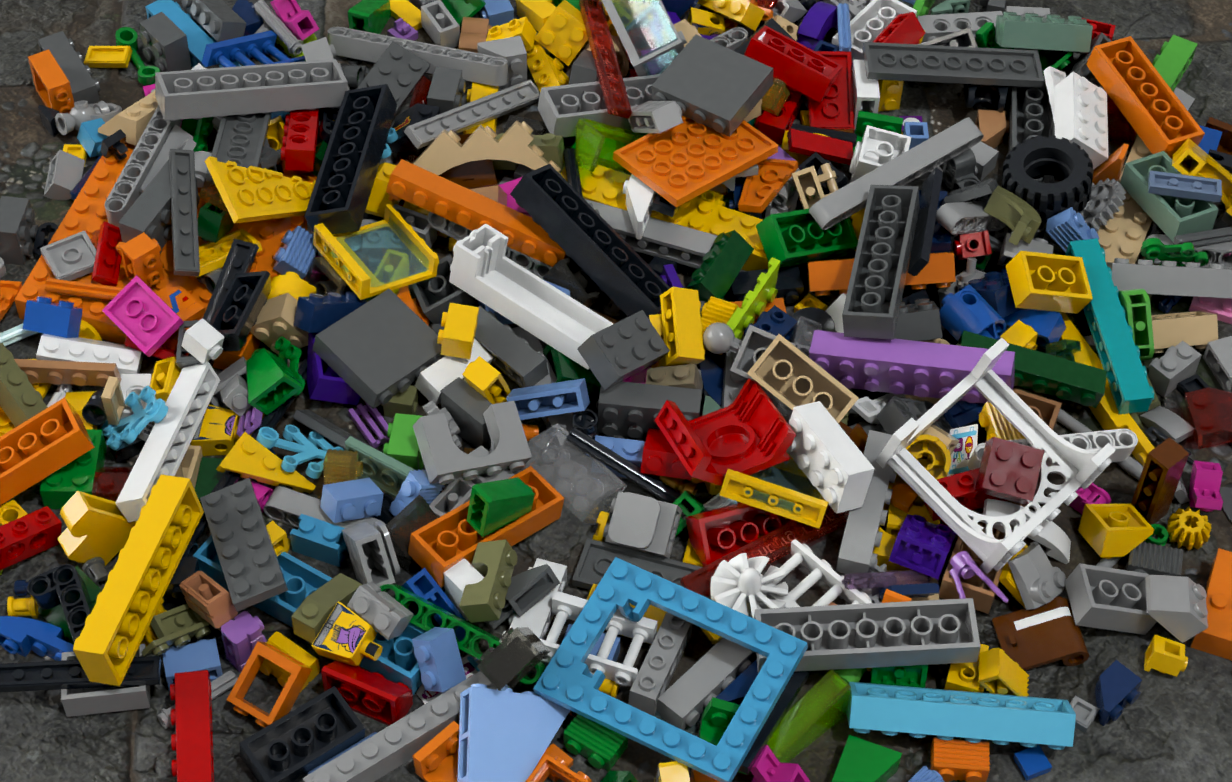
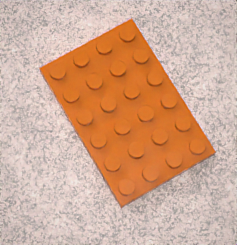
(693, 158)

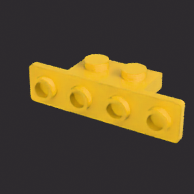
(544, 69)

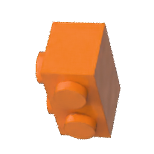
(142, 259)

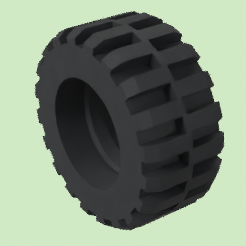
(1052, 158)

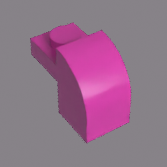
(296, 20)
(1205, 486)
(769, 769)

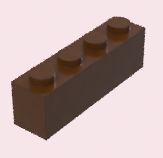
(1159, 480)

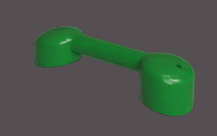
(128, 37)

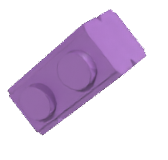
(241, 637)

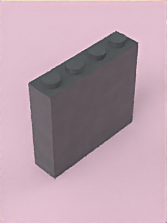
(713, 84)
(379, 348)

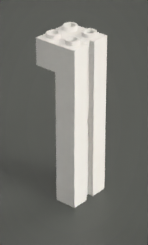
(521, 296)

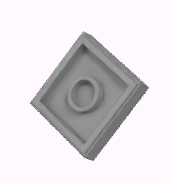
(70, 256)

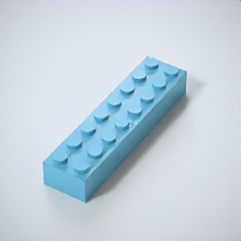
(961, 715)

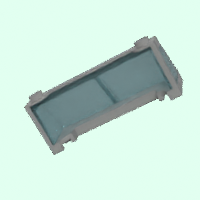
(646, 34)

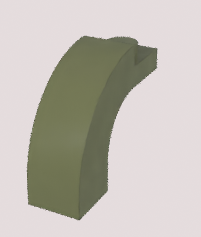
(1015, 213)

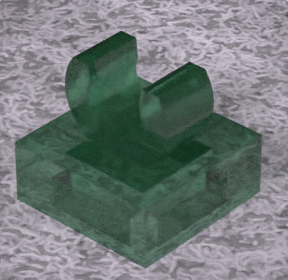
(1064, 348)

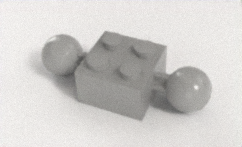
(720, 338)

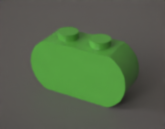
(1139, 318)

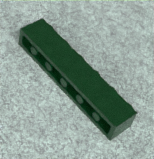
(1048, 373)

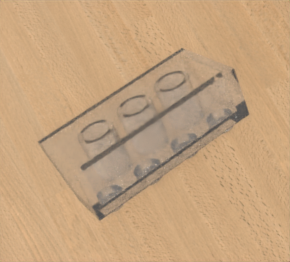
(574, 474)

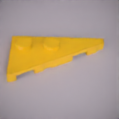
(257, 462)

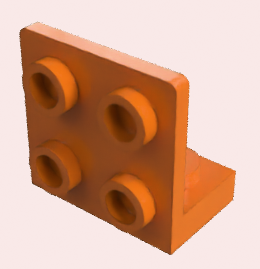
(439, 757)

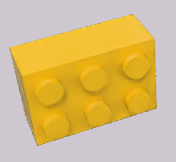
(1049, 282)

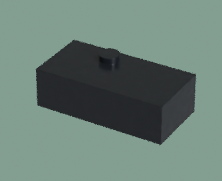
(302, 739)

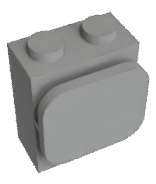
(643, 524)
(371, 553)

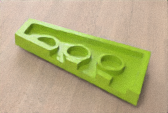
(756, 300)

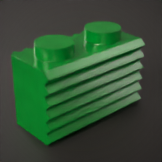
(594, 742)

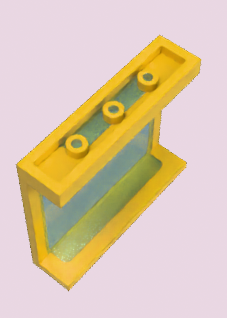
(378, 255)
(778, 490)

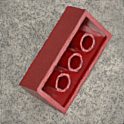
(794, 63)
(728, 529)

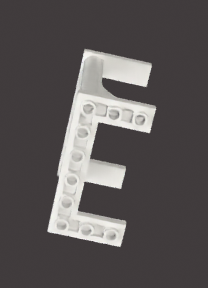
(1074, 464)

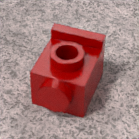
(981, 244)

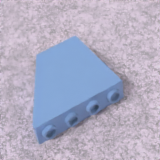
(504, 733)

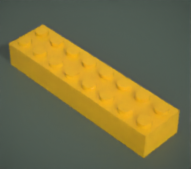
(138, 581)

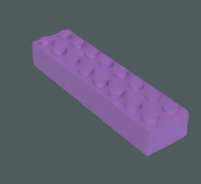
(903, 365)

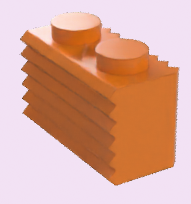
(960, 760)

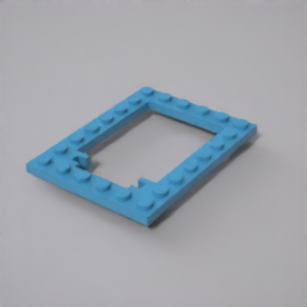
(576, 688)

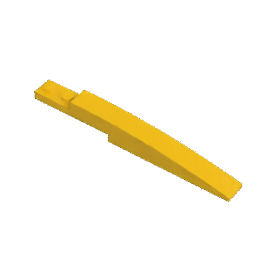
(1106, 410)

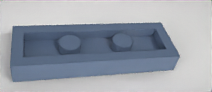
(1184, 186)

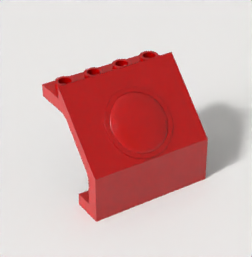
(739, 437)

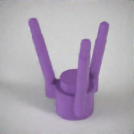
(965, 567)

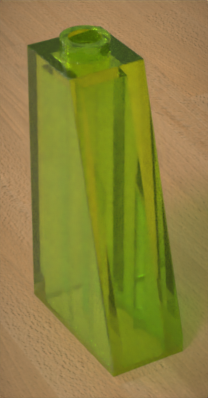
(810, 717)

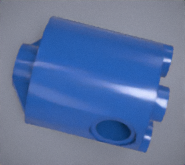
(971, 313)

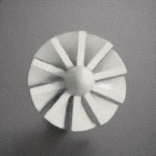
(741, 586)

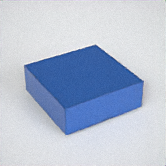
(1032, 762)

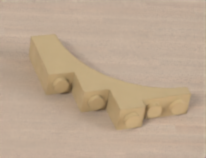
(481, 145)

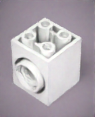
(876, 149)

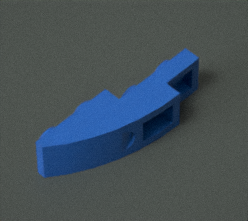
(26, 634)

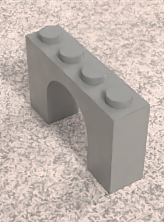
(447, 462)

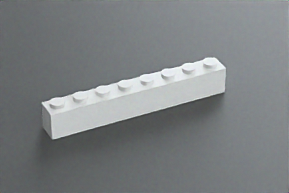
(169, 437)

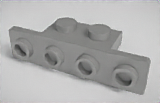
(176, 139)

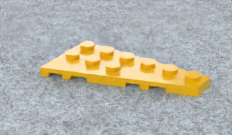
(259, 192)

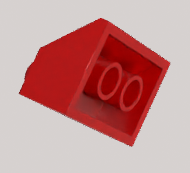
(368, 692)

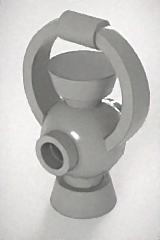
(85, 112)

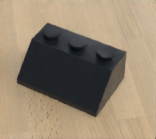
(241, 308)

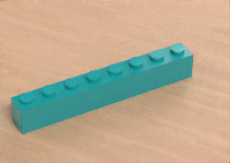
(1112, 333)

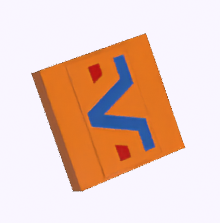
(181, 302)

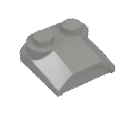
(1036, 577)

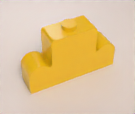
(93, 528)

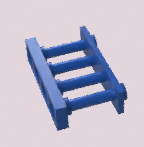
(243, 48)

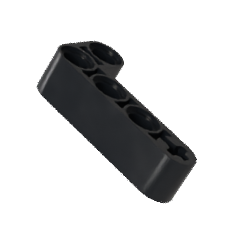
(63, 587)

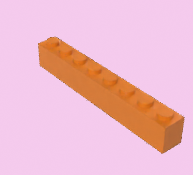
(472, 211)

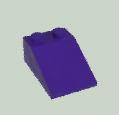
(324, 382)

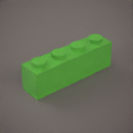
(1174, 59)

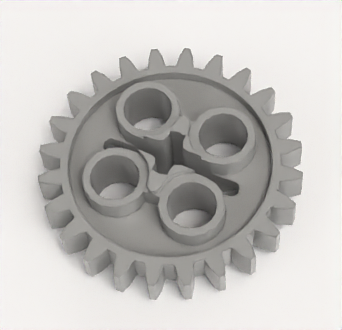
(1103, 203)

